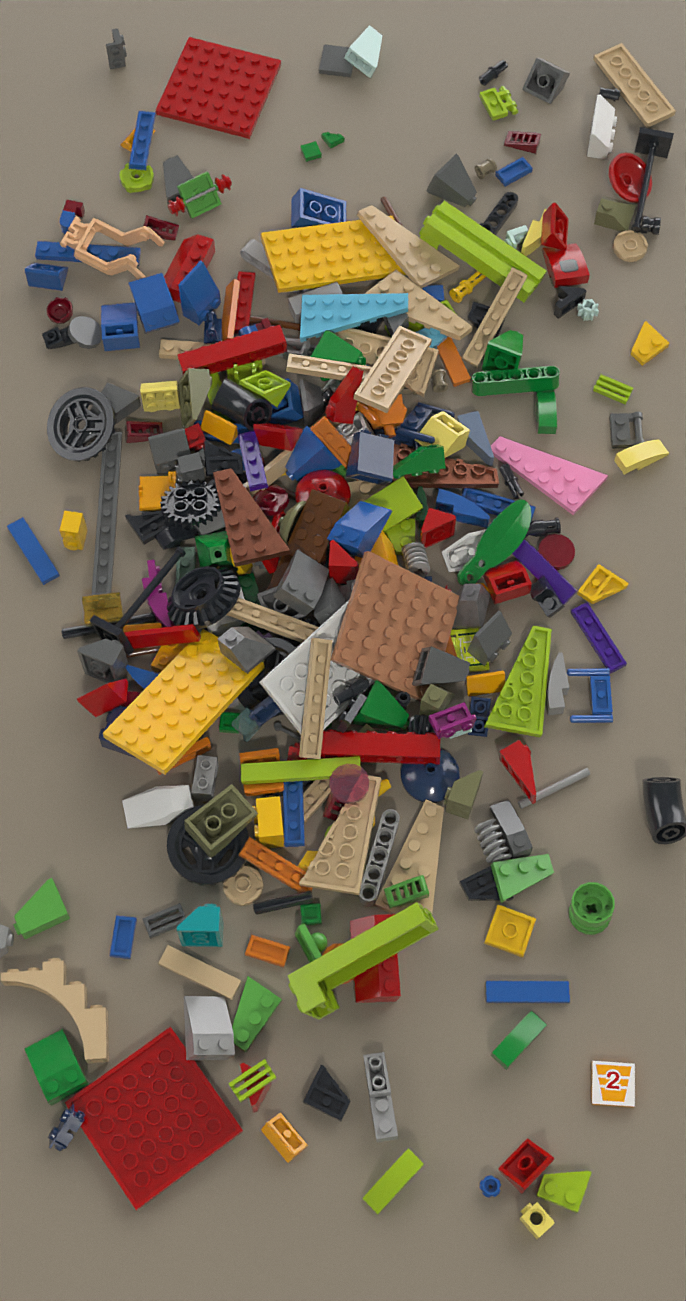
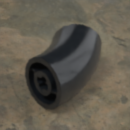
(241, 405)
(664, 809)

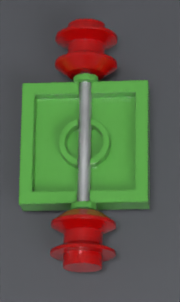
(199, 195)

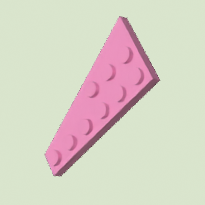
(557, 478)

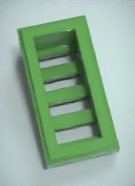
(404, 885)

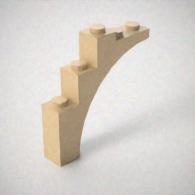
(73, 997)

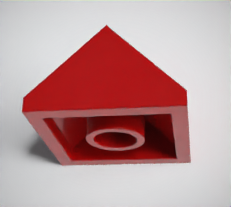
(554, 228)
(277, 435)
(437, 527)
(341, 564)
(105, 697)
(258, 1097)
(525, 1165)

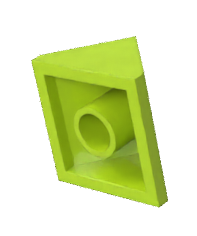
(267, 386)

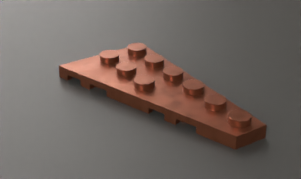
(455, 475)
(247, 527)

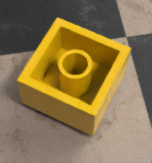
(269, 820)

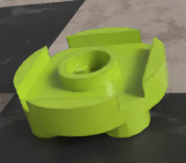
(139, 184)

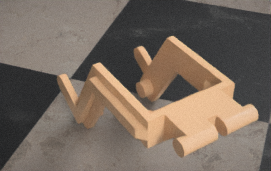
(83, 234)

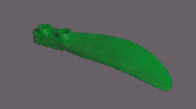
(498, 541)

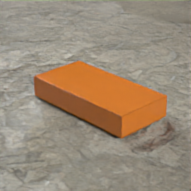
(267, 951)

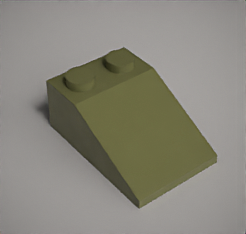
(192, 393)
(220, 820)

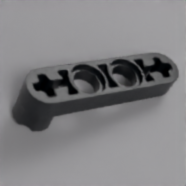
(501, 219)

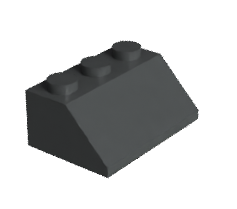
(104, 660)

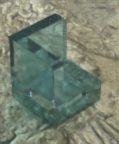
(245, 725)

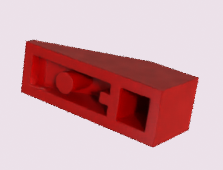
(342, 403)
(518, 763)

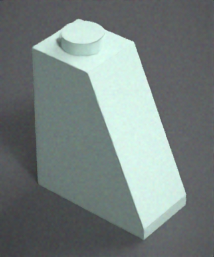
(365, 51)

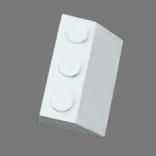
(602, 129)

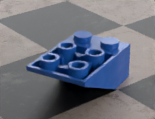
(119, 326)

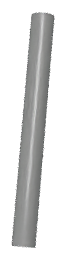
(556, 787)

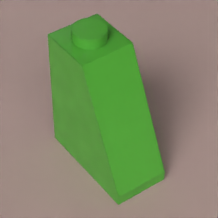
(41, 911)

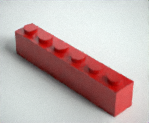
(235, 351)
(382, 747)

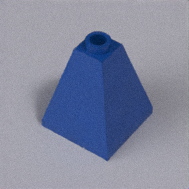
(309, 456)

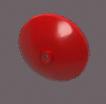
(627, 175)
(333, 482)

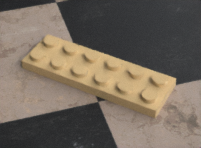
(634, 85)
(392, 369)

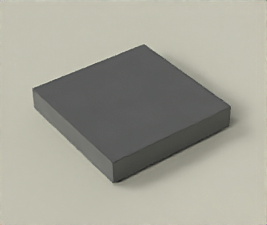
(333, 61)

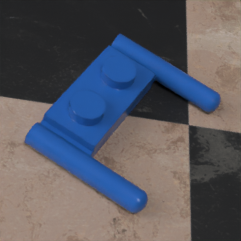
(600, 695)

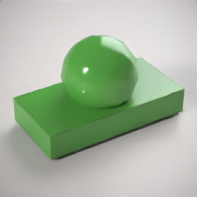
(311, 944)

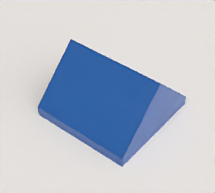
(46, 276)

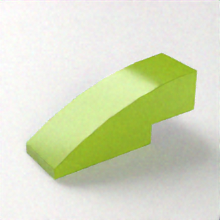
(393, 1181)

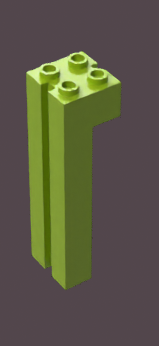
(479, 247)
(316, 980)

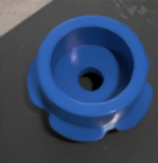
(490, 1180)

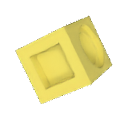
(546, 1220)

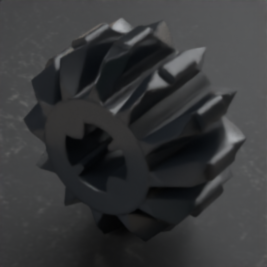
(420, 725)

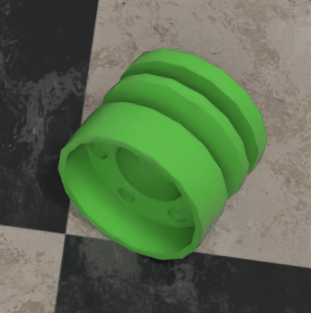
(591, 897)

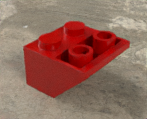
(507, 581)

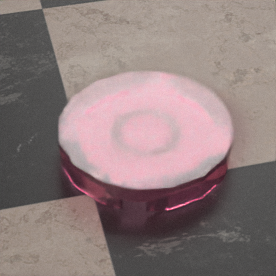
(349, 783)

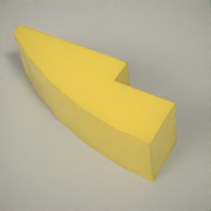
(533, 237)
(640, 455)

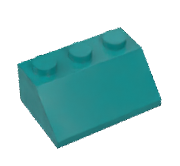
(202, 927)

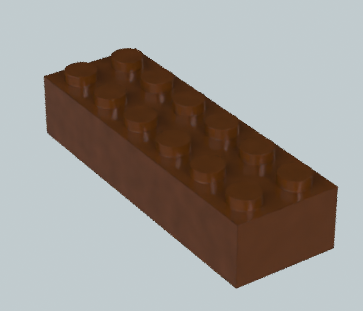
(312, 531)

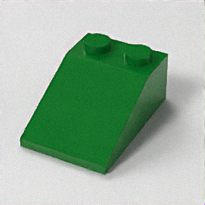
(56, 1067)

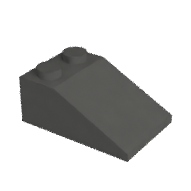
(302, 583)

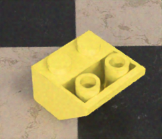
(160, 396)
(447, 433)

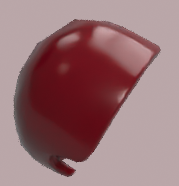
(60, 310)

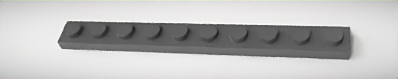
(107, 516)

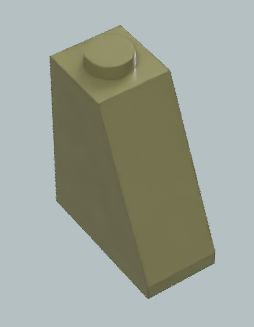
(435, 700)

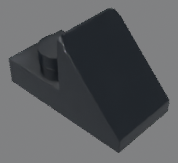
(569, 299)
(546, 597)

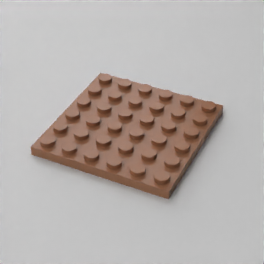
(391, 621)

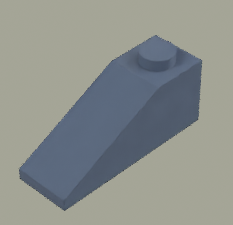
(477, 437)

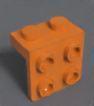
(259, 756)

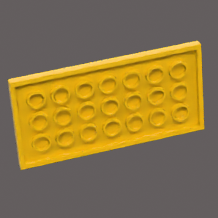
(326, 255)
(180, 704)

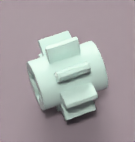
(587, 309)

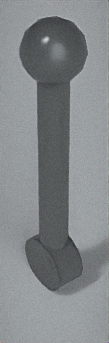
(277, 726)

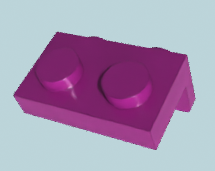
(452, 720)

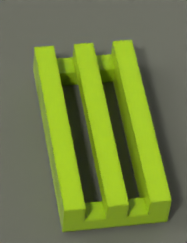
(614, 387)
(233, 1083)

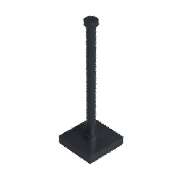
(653, 144)
(108, 631)

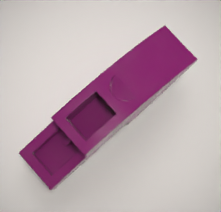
(158, 599)

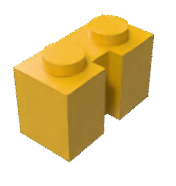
(73, 530)

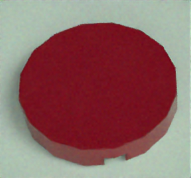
(271, 500)
(557, 550)

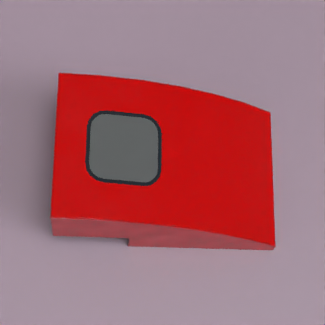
(566, 266)

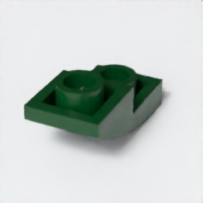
(421, 515)

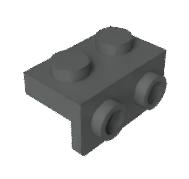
(115, 51)

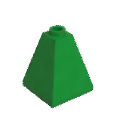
(336, 349)
(504, 352)
(208, 544)
(381, 710)

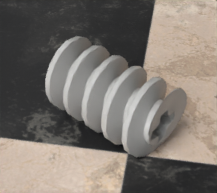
(416, 559)
(491, 842)

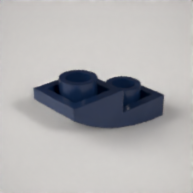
(481, 709)

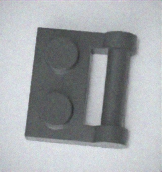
(621, 430)

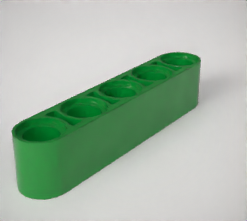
(515, 380)

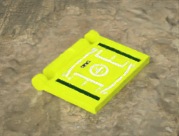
(461, 645)

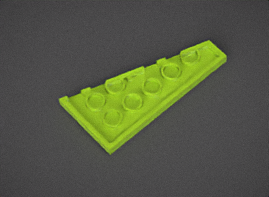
(523, 696)

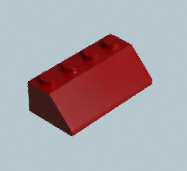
(187, 257)
(381, 981)

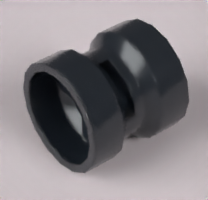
(650, 225)

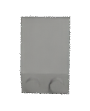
(207, 1028)

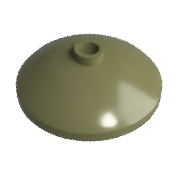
(289, 521)

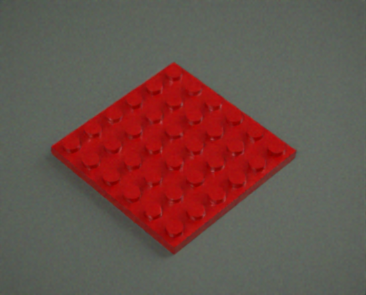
(218, 87)
(154, 1118)

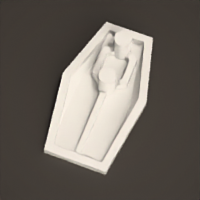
(461, 551)
(157, 806)

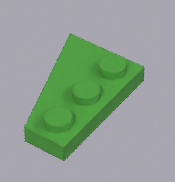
(520, 873)
(253, 1013)

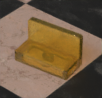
(104, 606)

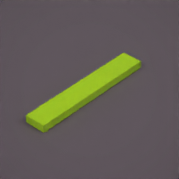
(293, 770)

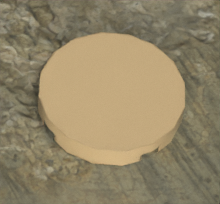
(630, 246)
(244, 887)

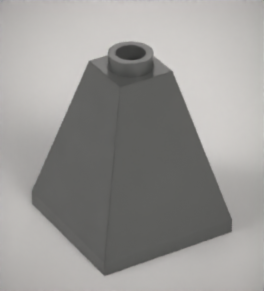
(453, 183)

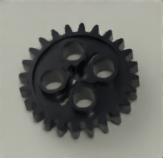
(190, 504)

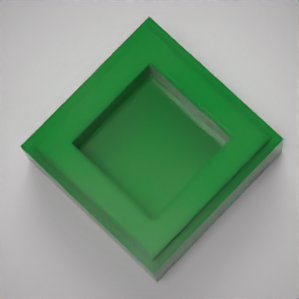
(310, 151)
(226, 722)
(311, 914)

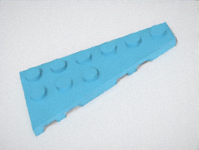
(346, 311)

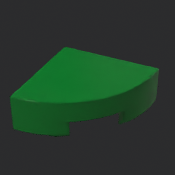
(332, 139)

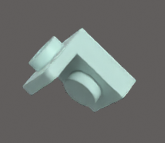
(516, 236)

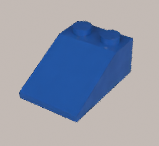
(315, 209)
(198, 294)
(154, 303)
(289, 408)
(360, 528)

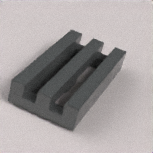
(146, 920)

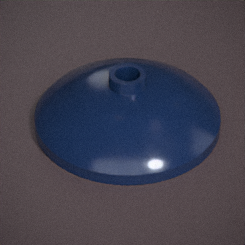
(430, 785)

